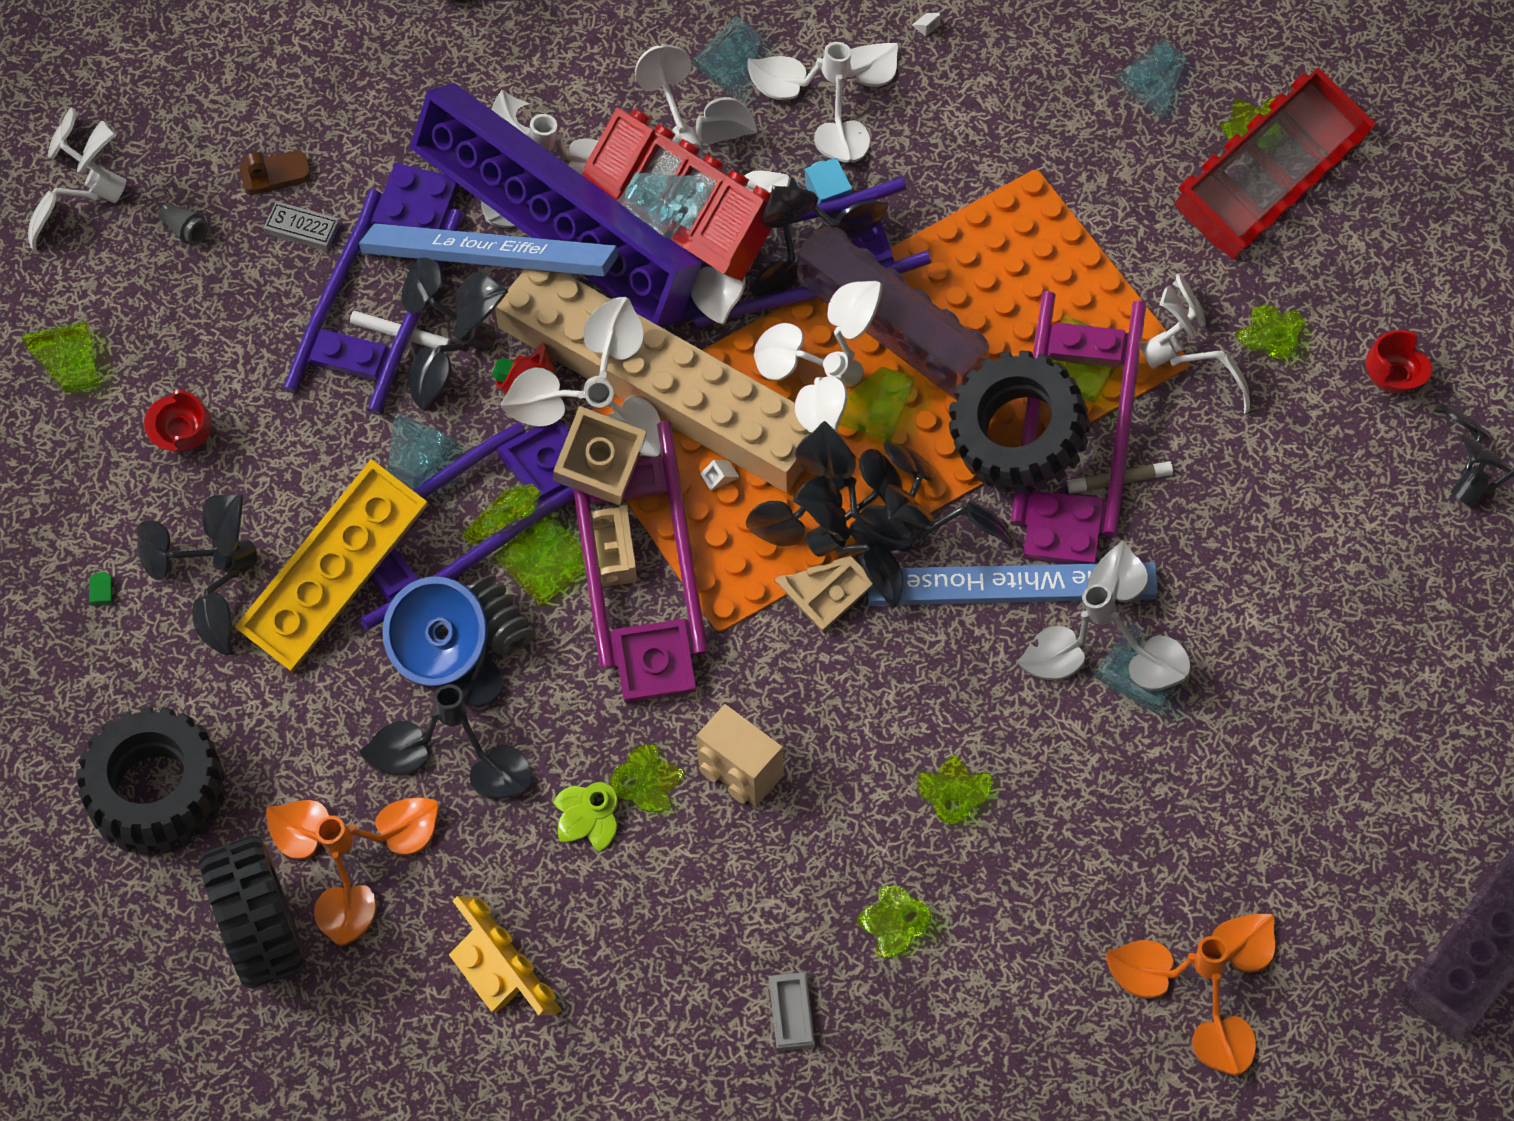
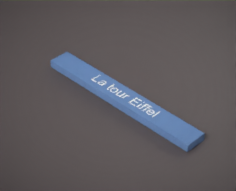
(489, 249)

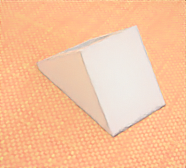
(927, 23)
(719, 474)

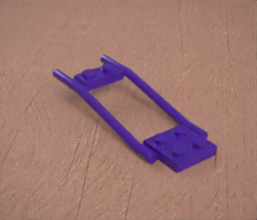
(412, 200)
(874, 241)
(530, 458)

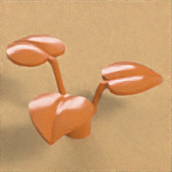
(300, 825)
(1245, 942)

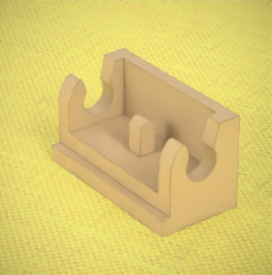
(614, 546)

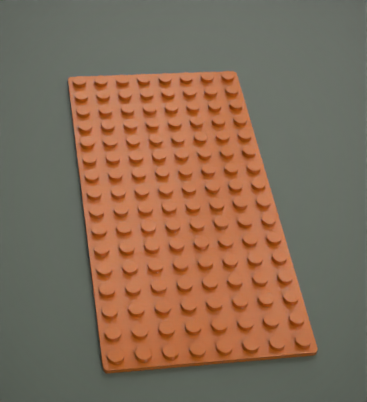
(987, 271)

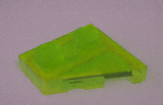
(65, 355)
(878, 403)
(508, 506)

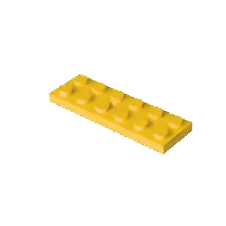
(331, 565)

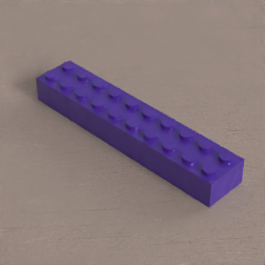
(552, 200)

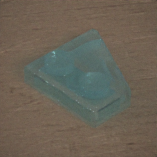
(727, 57)

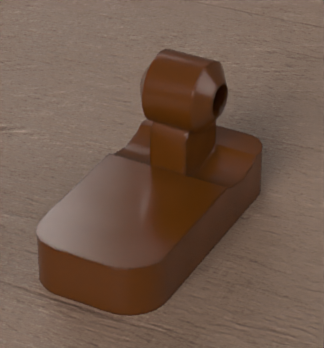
(273, 172)

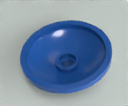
(414, 626)

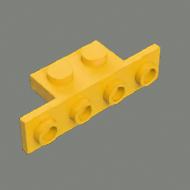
(495, 965)

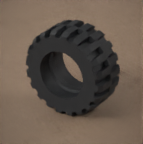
(1013, 379)
(159, 822)
(252, 912)

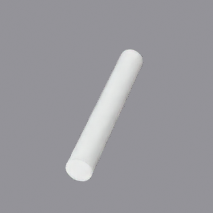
(391, 328)

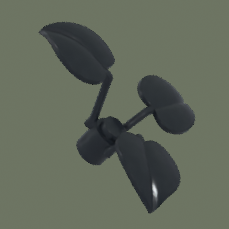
(791, 204)
(476, 301)
(828, 456)
(1474, 479)
(824, 503)
(903, 507)
(221, 523)
(401, 748)

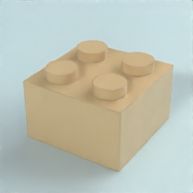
(599, 455)
(739, 756)

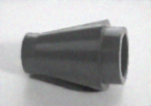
(185, 224)

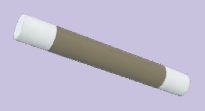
(1131, 475)

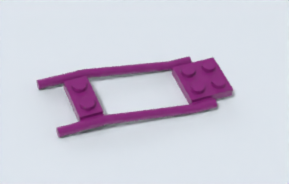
(1065, 525)
(653, 656)

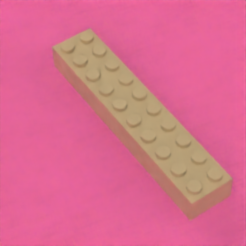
(681, 382)

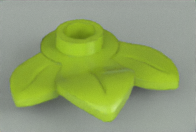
(584, 818)

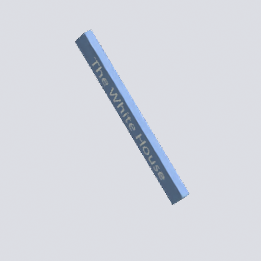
(999, 584)

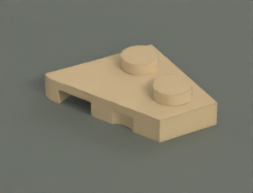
(826, 590)

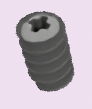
(505, 628)

